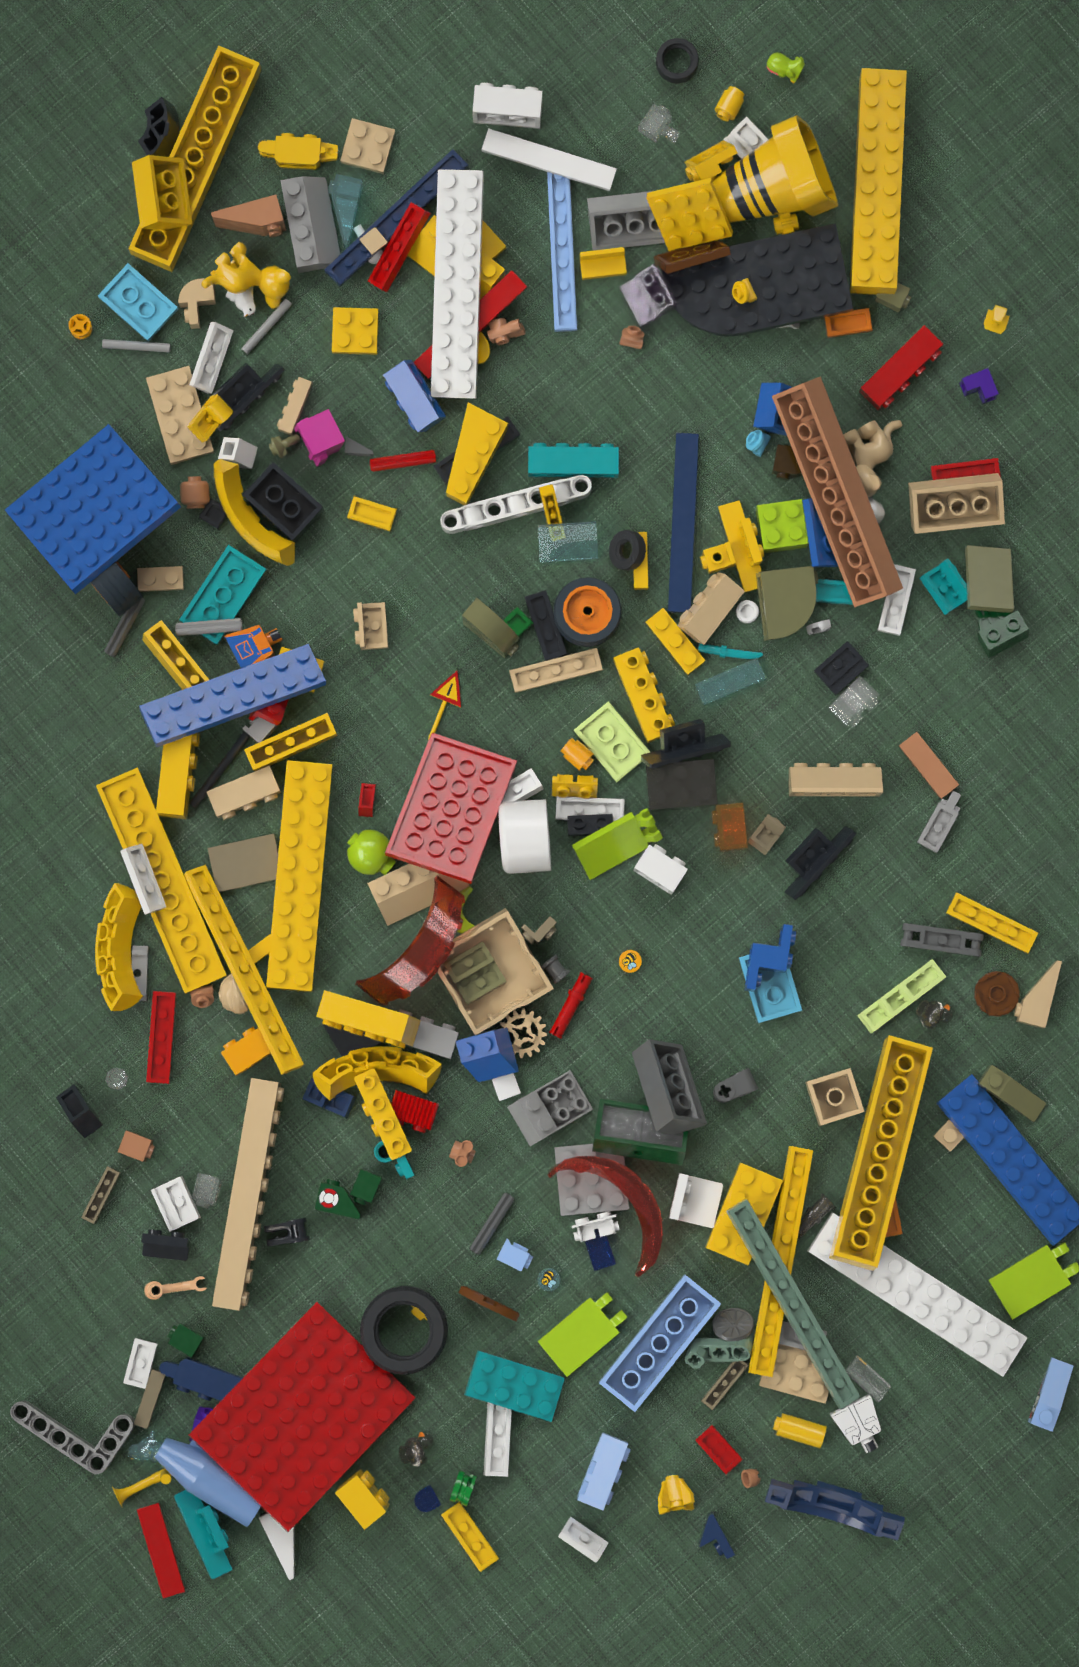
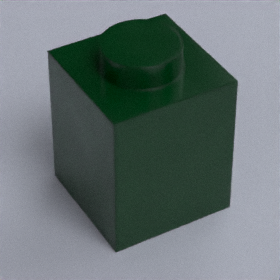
(365, 1187)
(185, 1339)

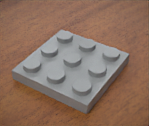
(586, 1191)

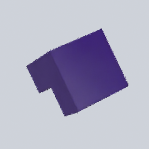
(981, 382)

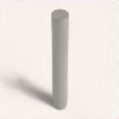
(266, 326)
(136, 345)

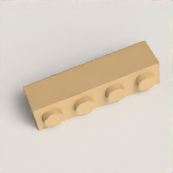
(295, 406)

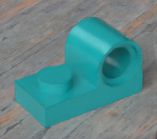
(402, 1167)

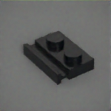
(841, 668)

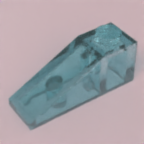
(345, 198)

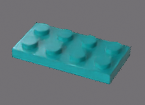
(224, 590)
(514, 1386)

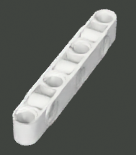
(512, 505)

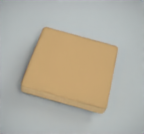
(373, 241)

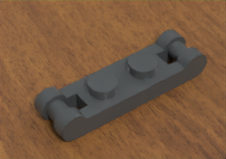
(942, 940)

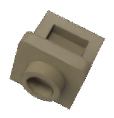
(766, 834)

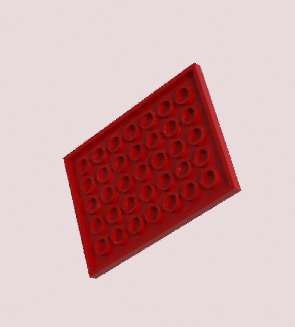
(301, 1417)

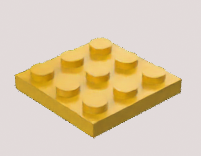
(689, 214)

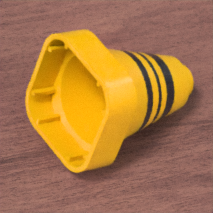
(778, 177)

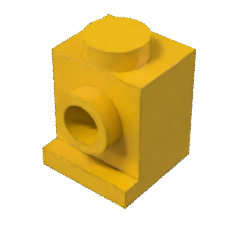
(727, 558)

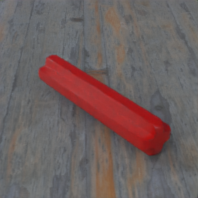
(402, 460)

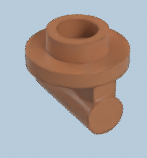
(632, 337)
(202, 996)

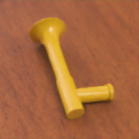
(161, 1475)

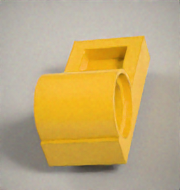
(209, 417)

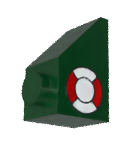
(336, 1200)

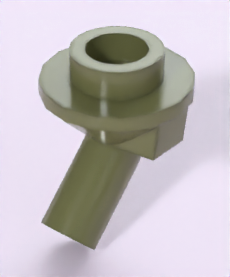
(279, 446)

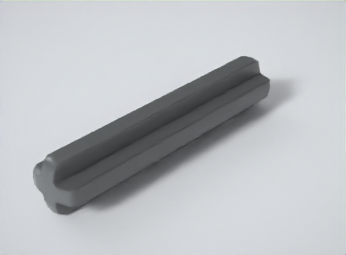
(123, 628)
(492, 1223)

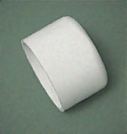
(524, 836)

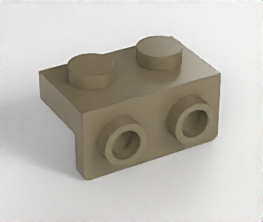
(545, 931)

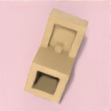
(195, 295)

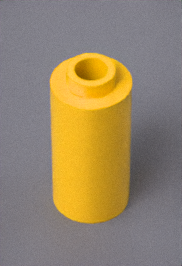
(800, 1430)

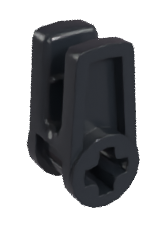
(293, 1235)

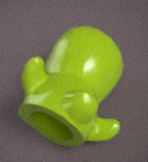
(783, 66)

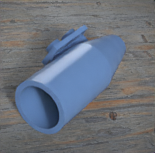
(206, 1480)

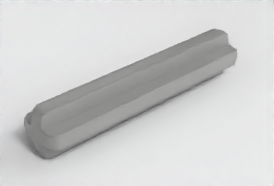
(207, 627)

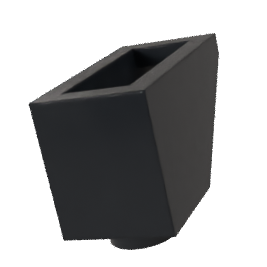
(79, 1111)

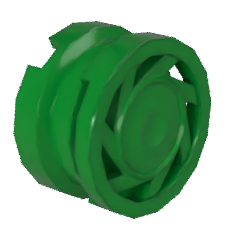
(463, 1488)

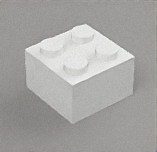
(661, 869)

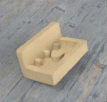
(372, 626)

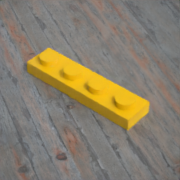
(992, 923)

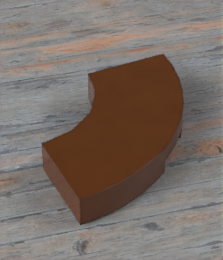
(489, 1303)

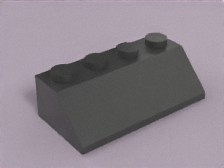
(668, 1087)

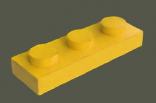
(675, 641)

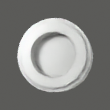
(747, 611)

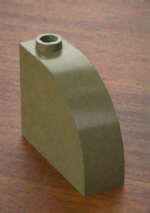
(786, 600)
(490, 628)

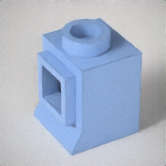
(515, 1255)

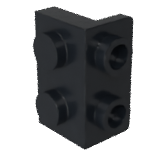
(165, 1246)

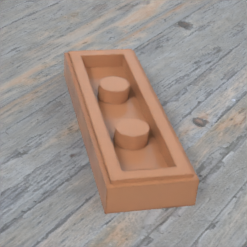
(928, 765)

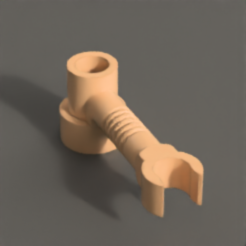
(168, 1288)

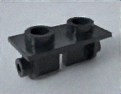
(587, 824)

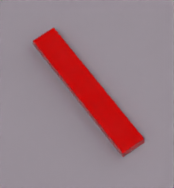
(490, 307)

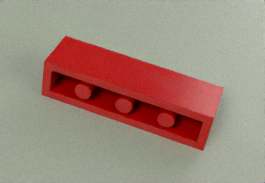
(901, 367)

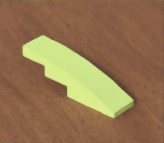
(901, 996)

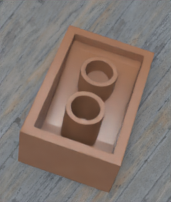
(254, 217)

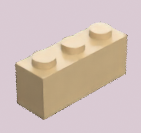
(710, 607)
(244, 793)

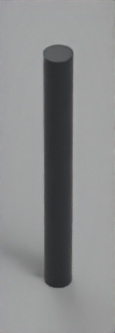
(219, 770)

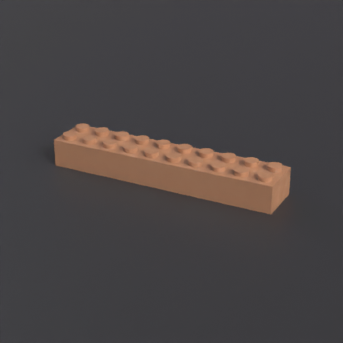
(837, 492)

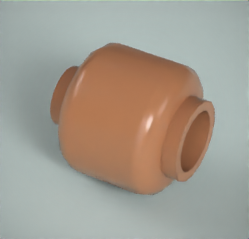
(195, 492)

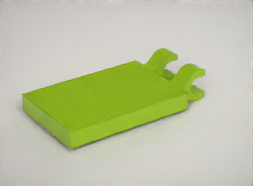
(616, 842)
(1032, 1279)
(581, 1334)

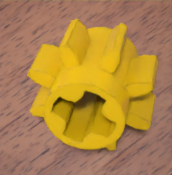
(785, 223)

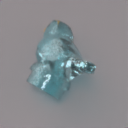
(145, 1449)

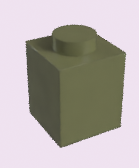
(895, 301)

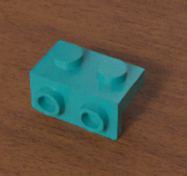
(945, 586)

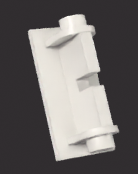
(586, 1228)

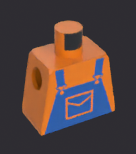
(252, 644)

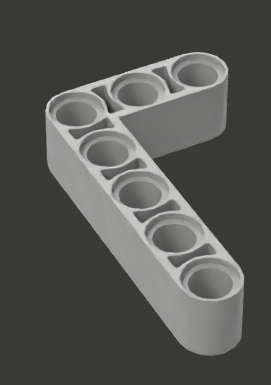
(72, 1438)

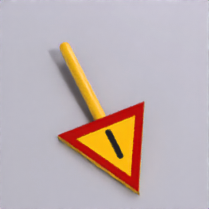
(448, 692)

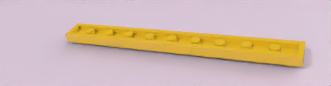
(243, 969)
(785, 1241)

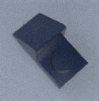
(713, 1531)

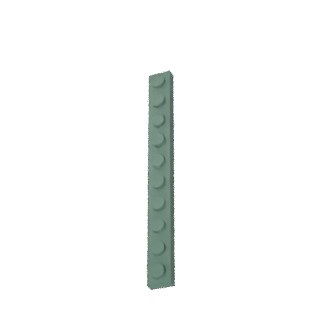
(793, 1303)

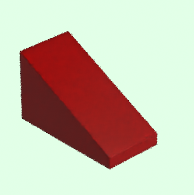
(366, 800)

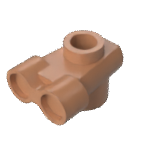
(501, 331)
(462, 1152)

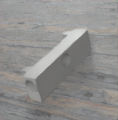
(140, 962)

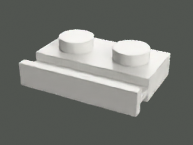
(745, 137)
(175, 1203)

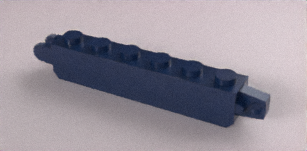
(201, 1378)

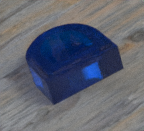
(426, 1499)

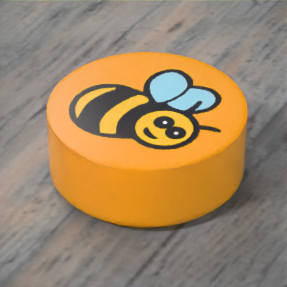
(630, 961)

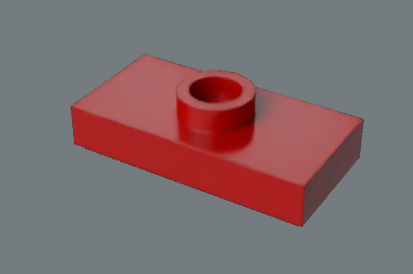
(718, 1449)

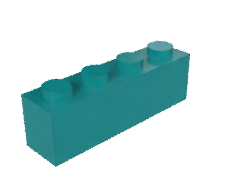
(573, 461)

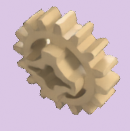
(526, 1024)

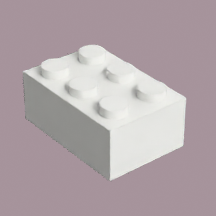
(507, 106)

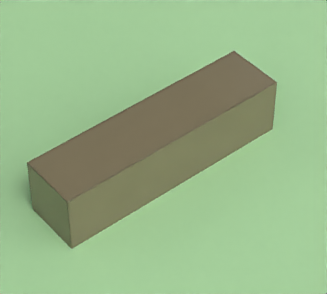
(101, 1195)
(723, 1383)
(150, 1399)

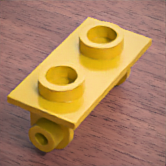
(564, 787)

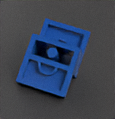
(770, 958)

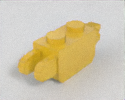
(298, 152)

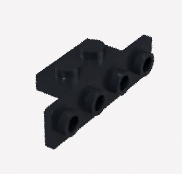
(244, 388)
(684, 742)
(814, 856)

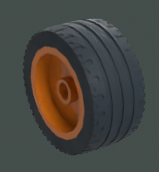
(117, 588)
(592, 628)

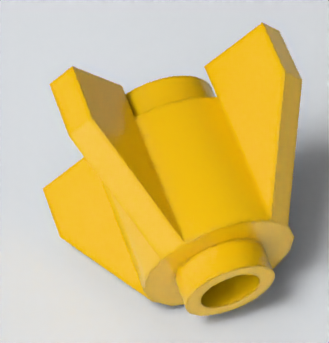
(675, 1495)

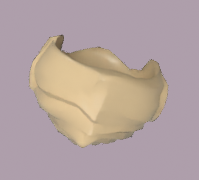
(231, 996)

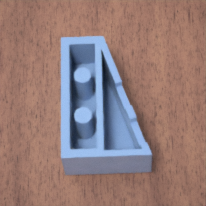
(603, 1471)

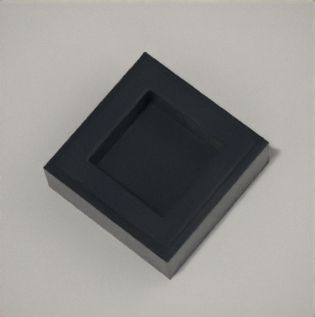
(213, 514)

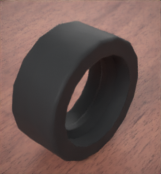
(674, 77)

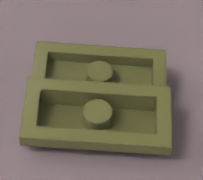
(475, 973)

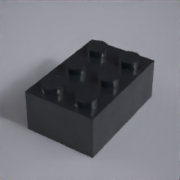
(283, 503)

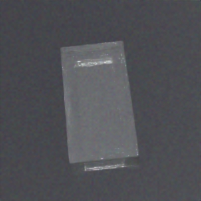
(867, 1378)

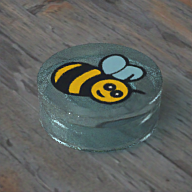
(548, 1279)

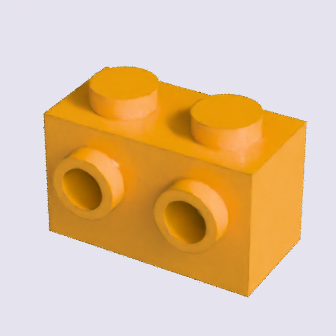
(246, 1051)

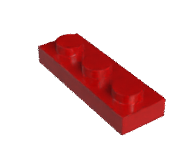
(965, 469)

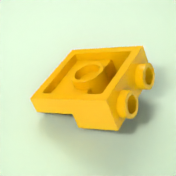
(706, 163)

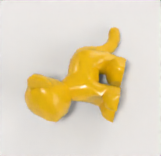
(243, 274)

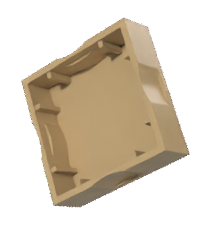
(514, 959)

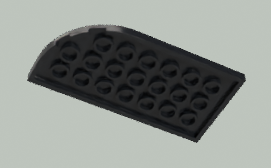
(792, 275)

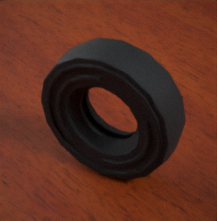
(616, 550)

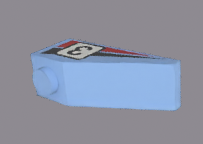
(1051, 1395)

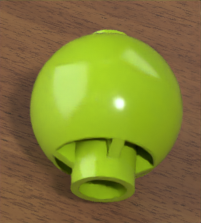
(368, 852)

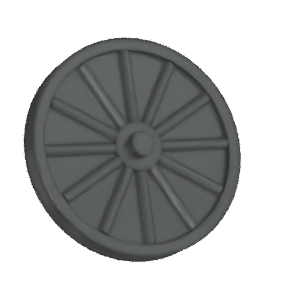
(733, 1324)

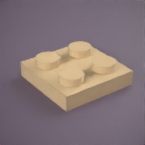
(367, 146)

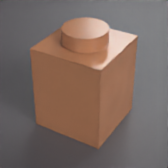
(136, 1146)

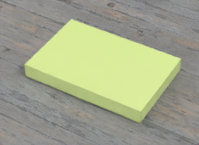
(612, 741)

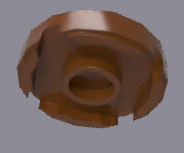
(996, 993)

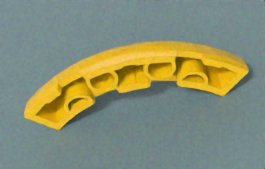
(245, 519)
(114, 948)
(389, 1062)

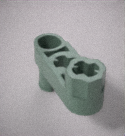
(705, 1350)

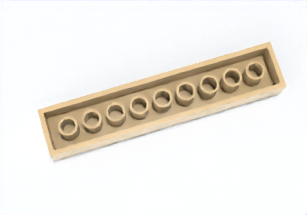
(246, 1194)

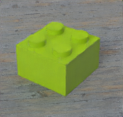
(782, 526)

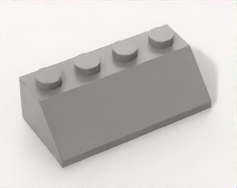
(622, 221)
(310, 222)

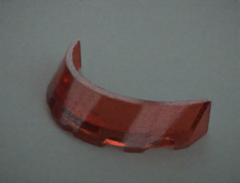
(426, 951)
(637, 1193)

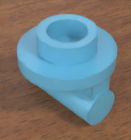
(757, 442)

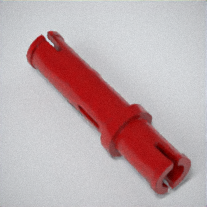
(570, 1005)

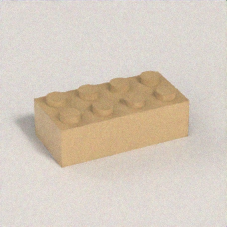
(956, 503)

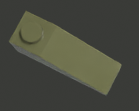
(1011, 1093)

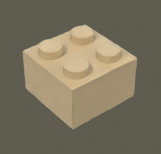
(834, 1097)

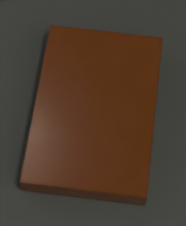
(691, 256)

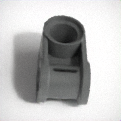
(738, 1084)

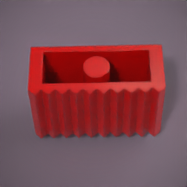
(414, 1111)

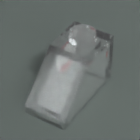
(206, 1190)

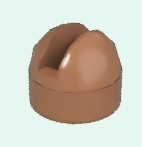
(750, 1478)

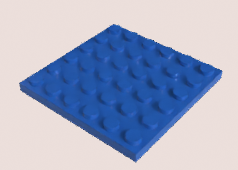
(92, 508)

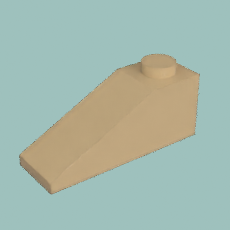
(1037, 1002)

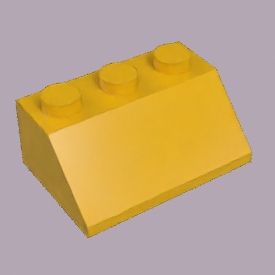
(161, 192)

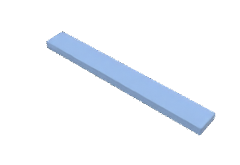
(562, 253)

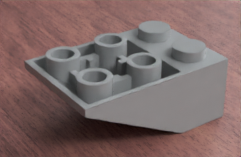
(550, 1108)

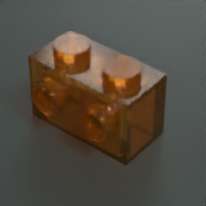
(730, 827)

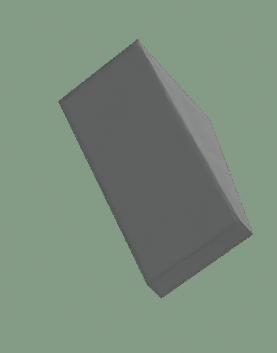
(355, 449)

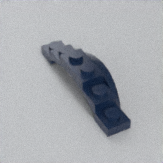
(835, 1504)

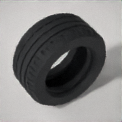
(370, 1330)

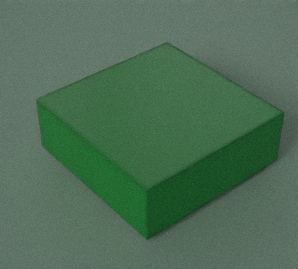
(518, 621)

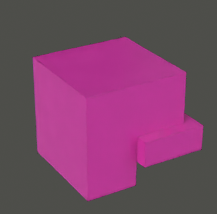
(320, 436)

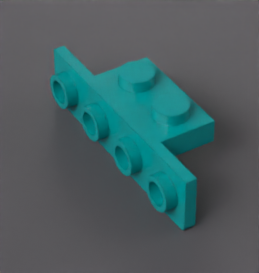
(205, 1533)

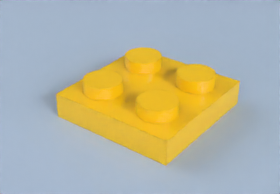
(355, 331)

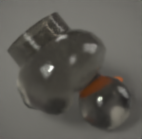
(933, 1012)
(414, 1449)

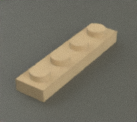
(556, 670)

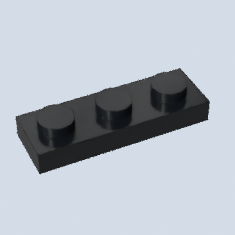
(544, 625)

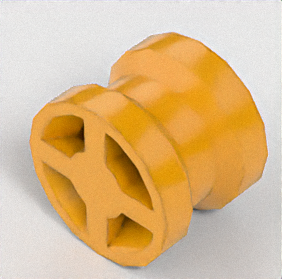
(77, 323)

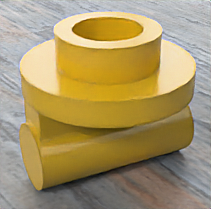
(743, 292)

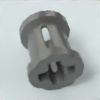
(555, 969)

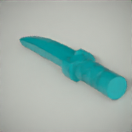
(724, 652)

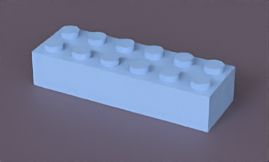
(659, 1343)

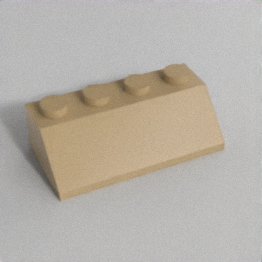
(835, 781)
(407, 891)

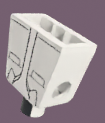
(859, 1422)

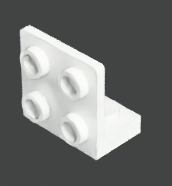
(696, 1200)

